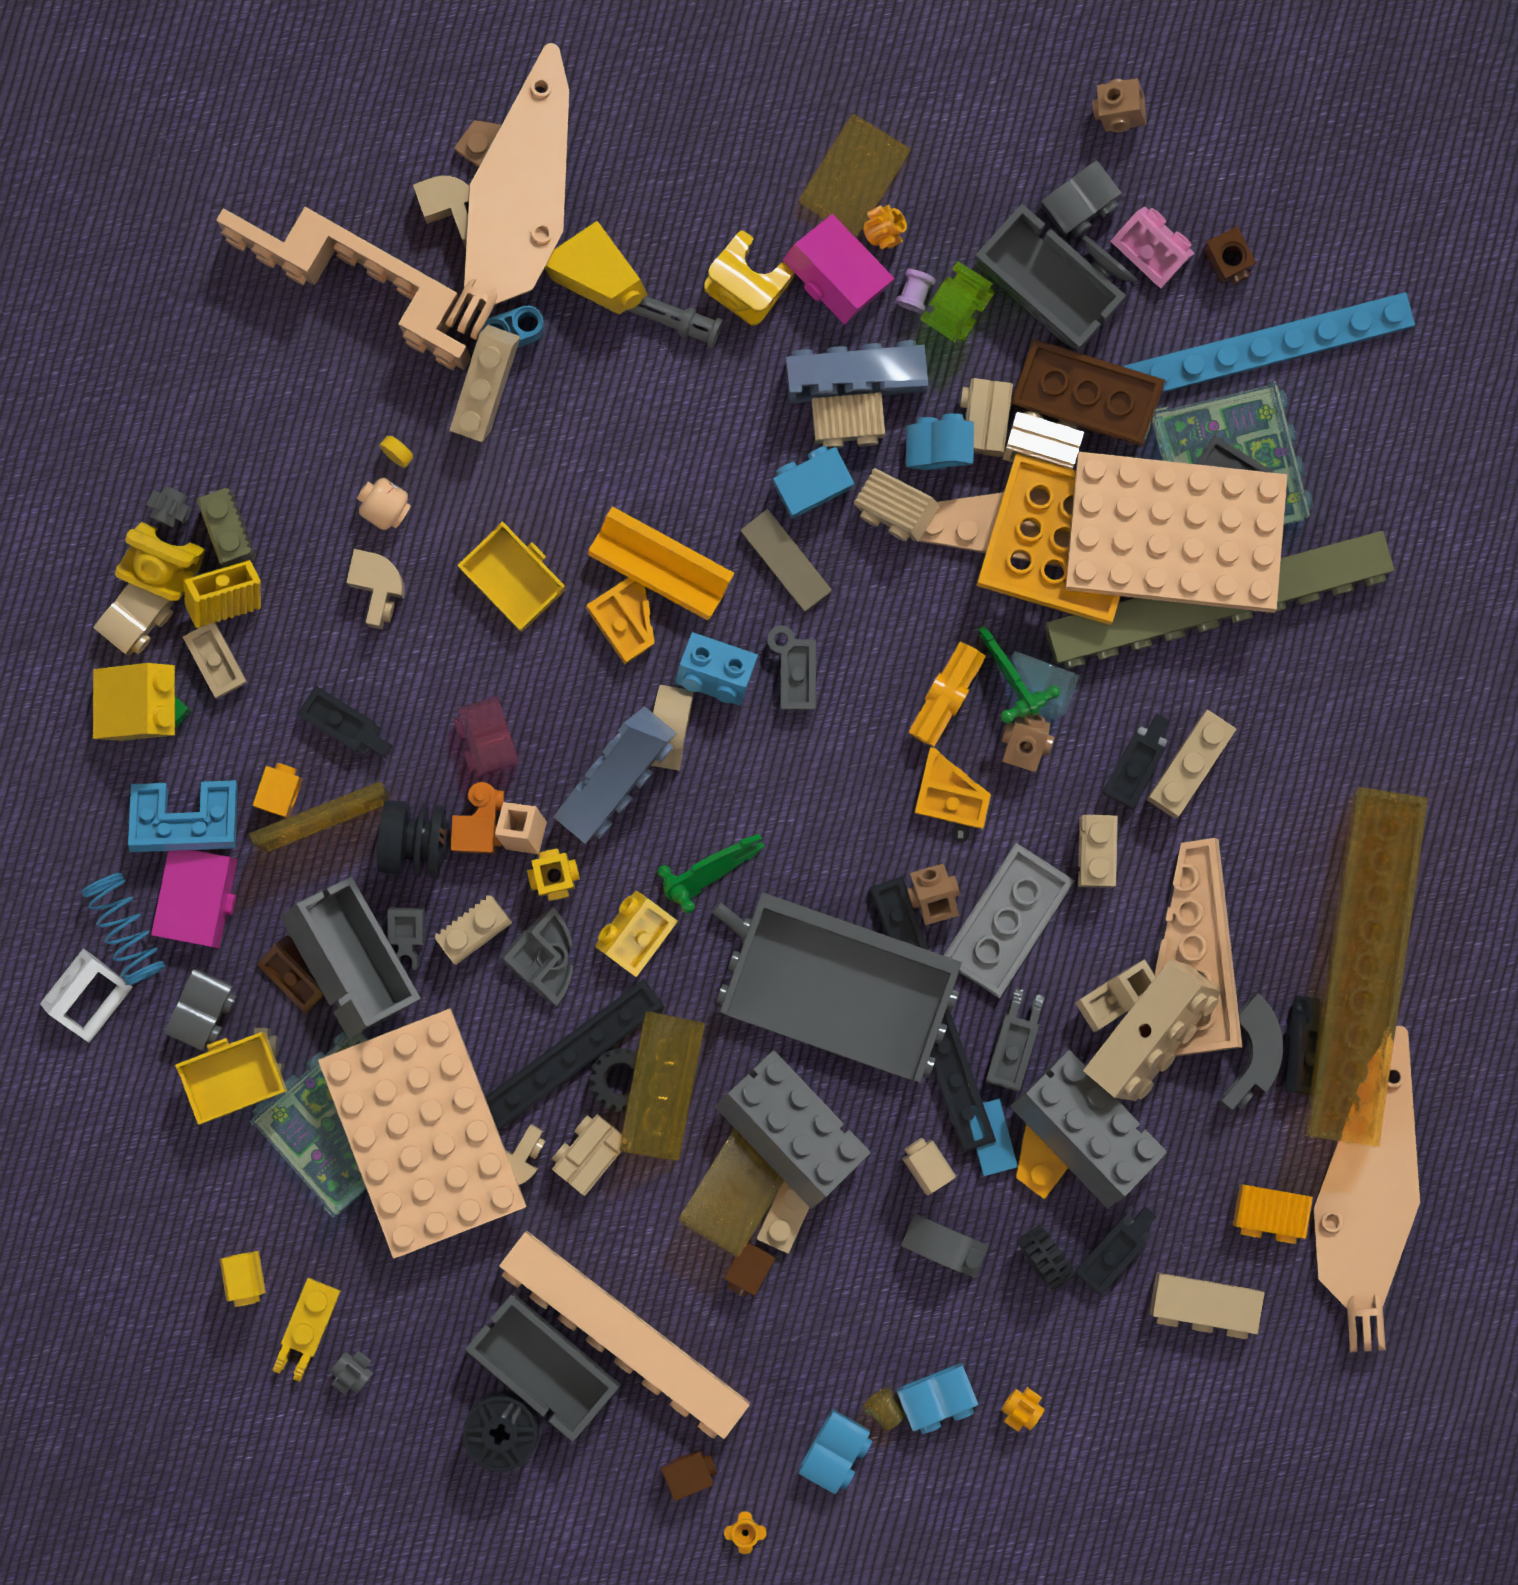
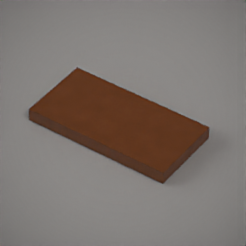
(1088, 392)

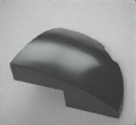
(542, 956)

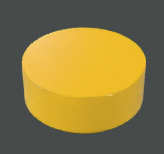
(396, 451)

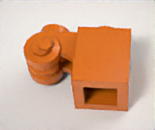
(478, 831)

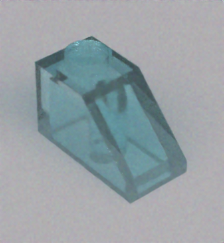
(1039, 676)

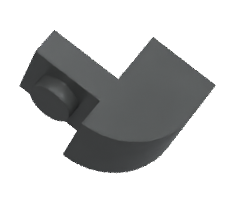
(944, 1245)

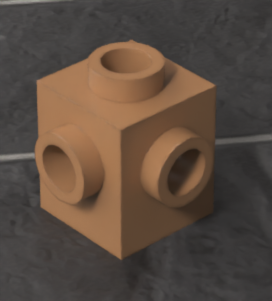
(1120, 105)
(1027, 741)
(934, 894)

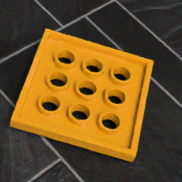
(1007, 539)

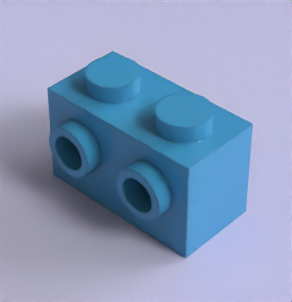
(813, 481)
(716, 669)

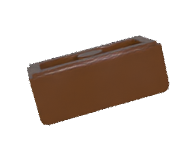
(291, 974)

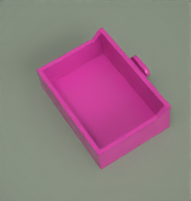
(837, 269)
(195, 897)

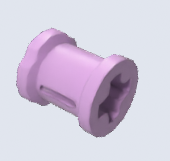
(915, 290)

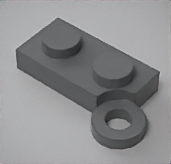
(797, 670)

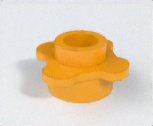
(745, 1543)

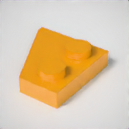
(624, 619)
(951, 794)
(1038, 1164)

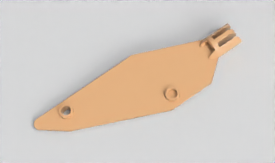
(517, 196)
(1370, 1208)

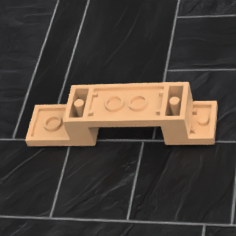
(312, 246)

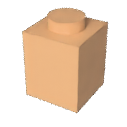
(520, 828)

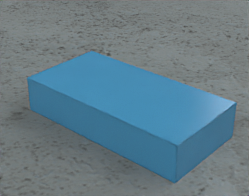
(999, 1154)

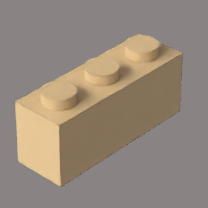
(484, 383)
(1191, 764)
(1206, 1305)

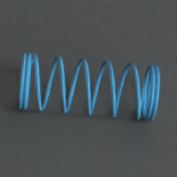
(110, 883)

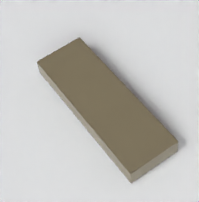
(786, 560)

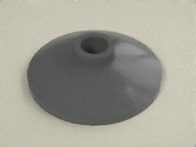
(1105, 263)

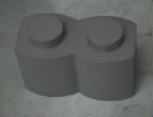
(1081, 200)
(200, 1010)

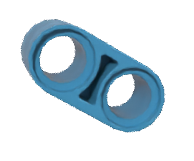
(510, 322)

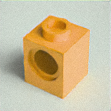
(278, 790)

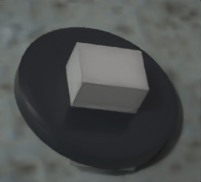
(960, 833)

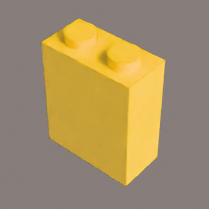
(134, 702)

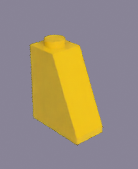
(596, 270)

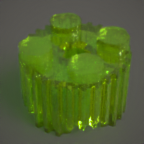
(957, 302)

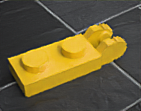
(307, 1325)

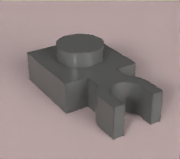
(406, 929)

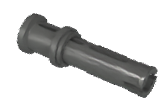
(688, 317)

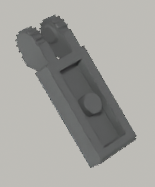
(1014, 1044)

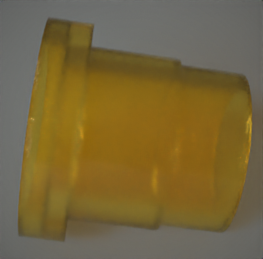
(884, 1408)

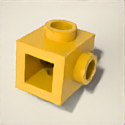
(539, 874)

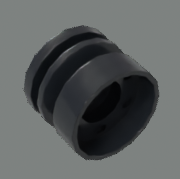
(412, 839)
(519, 1421)

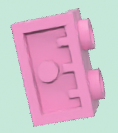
(1153, 245)

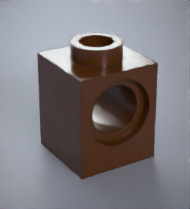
(1230, 241)
(749, 1270)
(689, 1474)

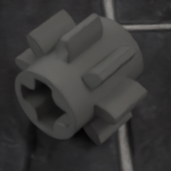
(168, 506)
(351, 1372)

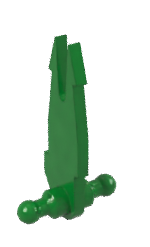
(1028, 703)
(705, 872)

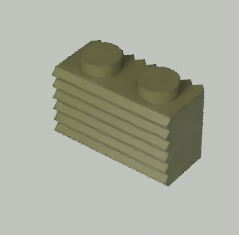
(226, 527)

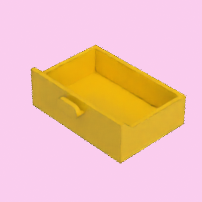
(512, 576)
(231, 1077)

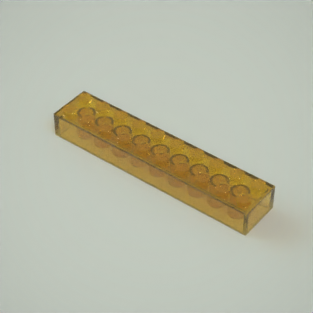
(1366, 967)

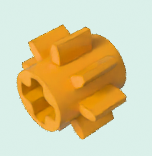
(885, 227)
(1022, 1409)

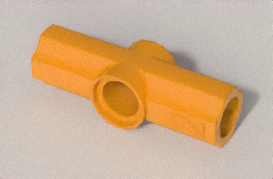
(947, 694)

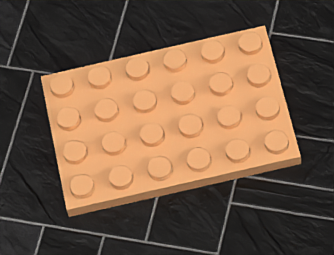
(1176, 532)
(422, 1133)

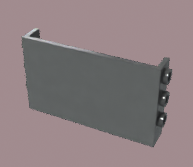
(840, 987)

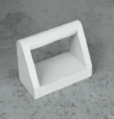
(72, 985)

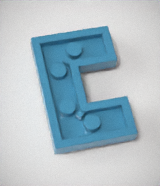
(157, 830)

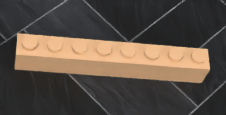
(625, 1335)

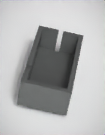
(1049, 279)
(350, 957)
(792, 1129)
(1088, 1129)
(543, 1366)

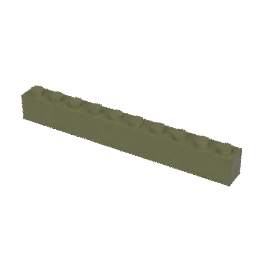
(1142, 620)

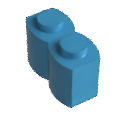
(939, 443)
(937, 1398)
(835, 1451)

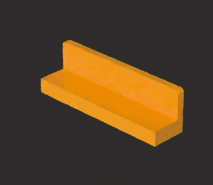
(660, 563)

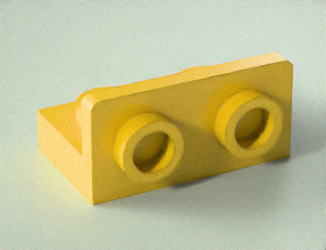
(635, 933)

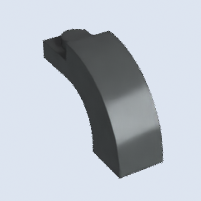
(1265, 1052)

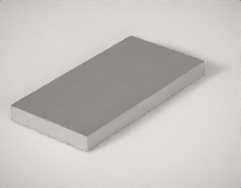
(1008, 919)

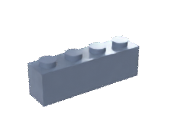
(857, 372)
(613, 776)

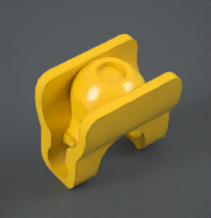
(740, 288)
(157, 564)

